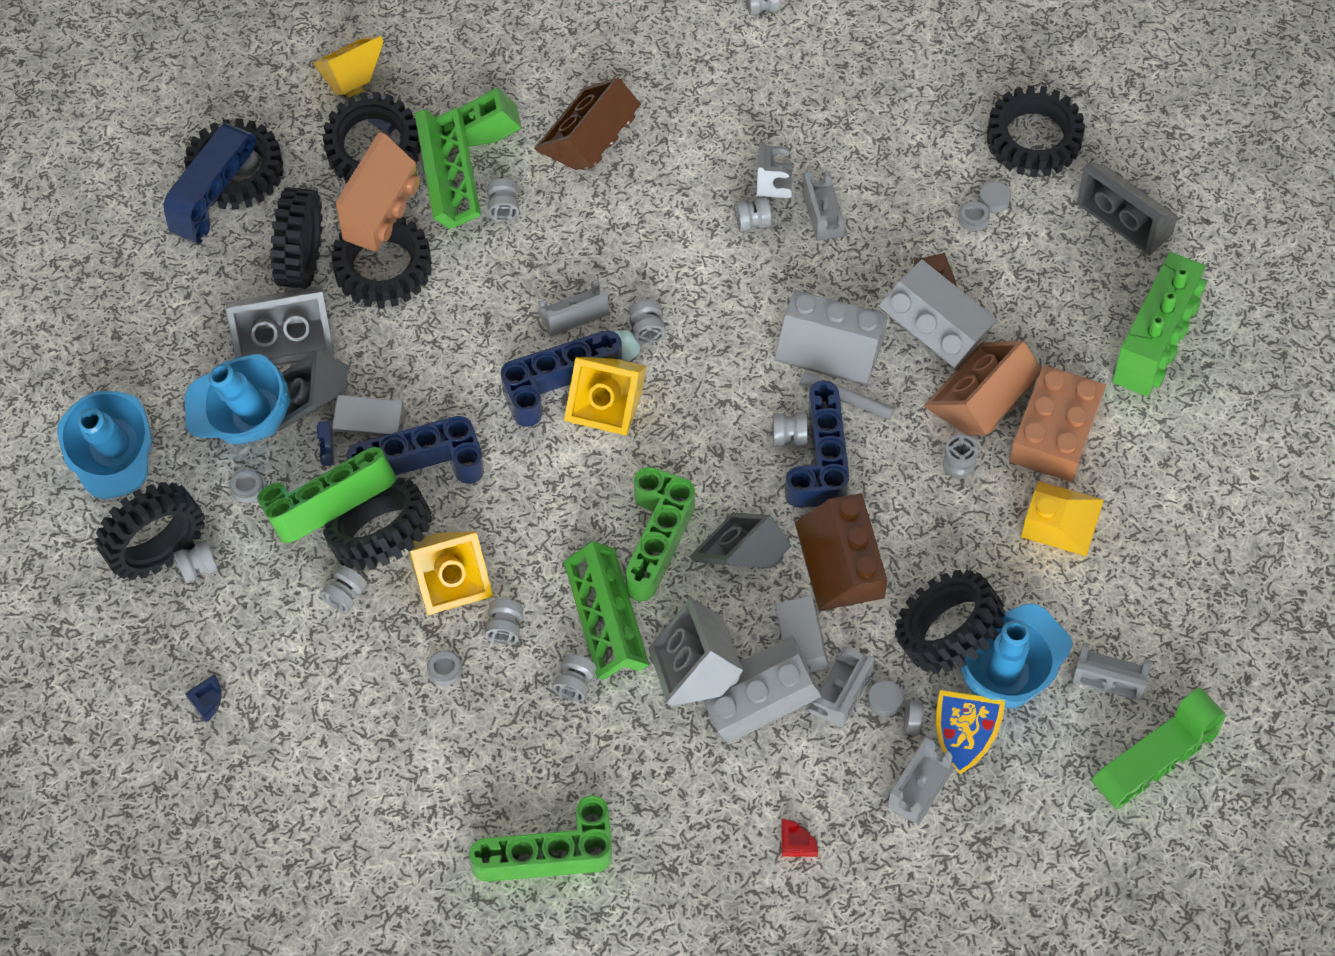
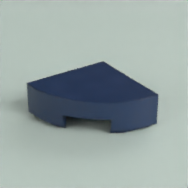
(325, 438)
(206, 697)

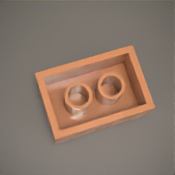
(1057, 423)

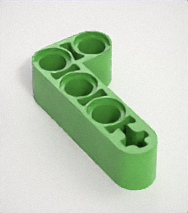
(327, 495)
(656, 537)
(1194, 723)
(542, 845)

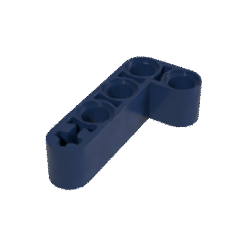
(204, 181)
(560, 363)
(824, 443)
(444, 448)

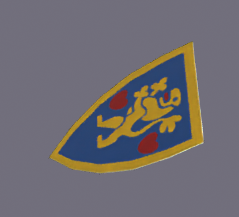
(967, 726)

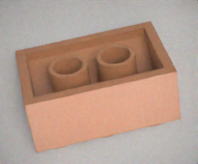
(376, 194)
(985, 386)

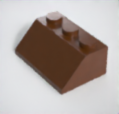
(590, 124)
(841, 553)

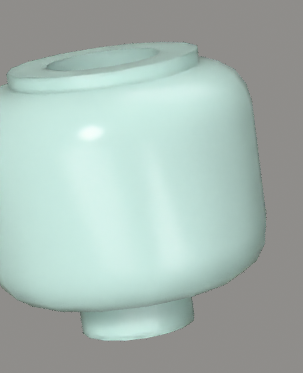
(630, 345)

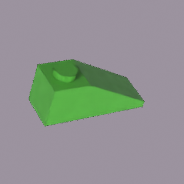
(487, 119)

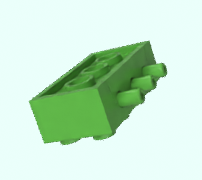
(1160, 325)

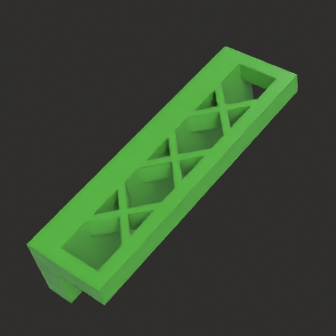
(438, 170)
(612, 604)

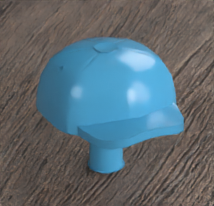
(237, 401)
(107, 443)
(1021, 657)

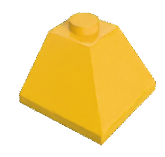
(351, 65)
(605, 393)
(1062, 518)
(450, 570)

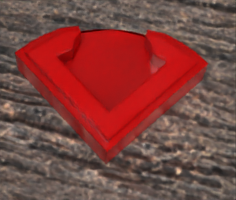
(796, 840)

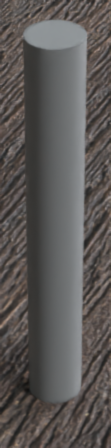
(854, 398)

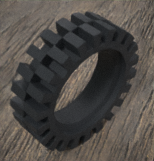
(1035, 103)
(359, 111)
(261, 181)
(296, 237)
(391, 289)
(135, 515)
(389, 540)
(964, 640)

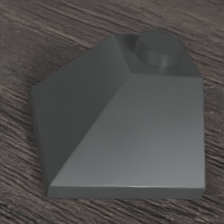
(313, 384)
(744, 541)

